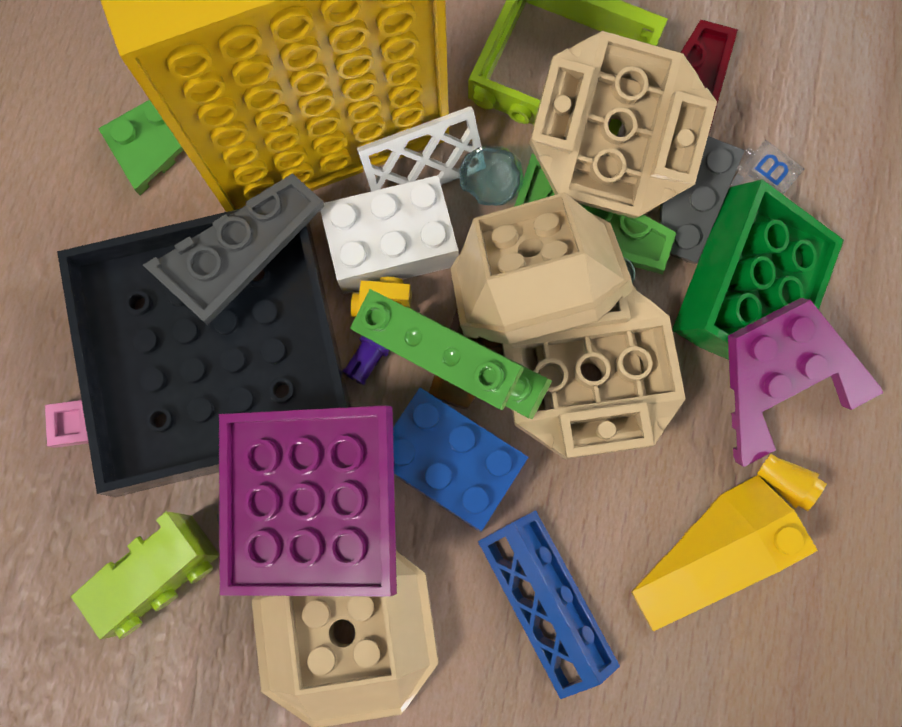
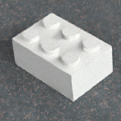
(390, 233)

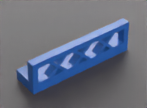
(555, 601)

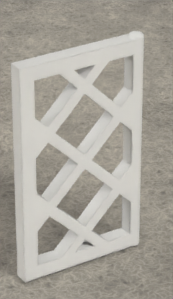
(398, 141)

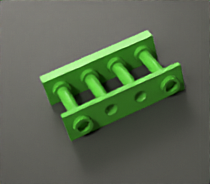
(450, 355)

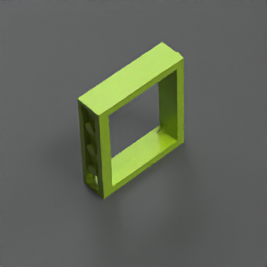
(603, 15)

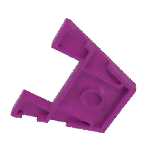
(780, 359)

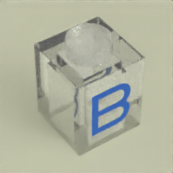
(767, 164)

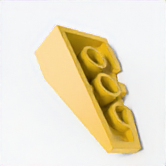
(730, 547)

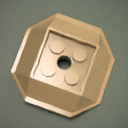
(654, 97)
(537, 271)
(636, 388)
(350, 682)

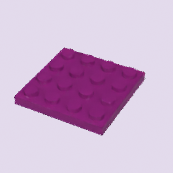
(307, 503)

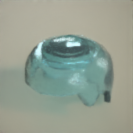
(491, 175)

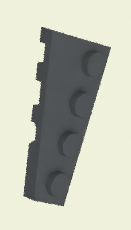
(231, 253)

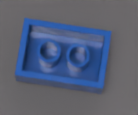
(453, 459)

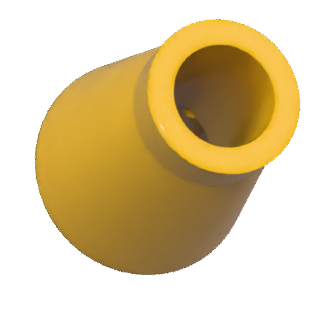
(794, 483)

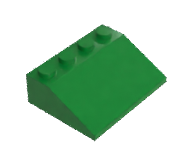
(754, 263)

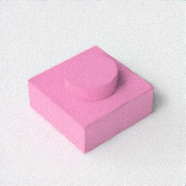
(65, 424)

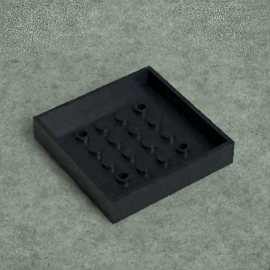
(178, 366)

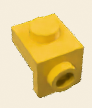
(387, 286)

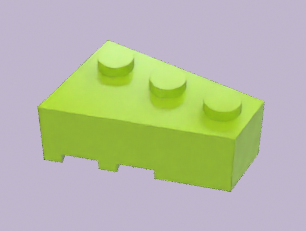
(146, 576)

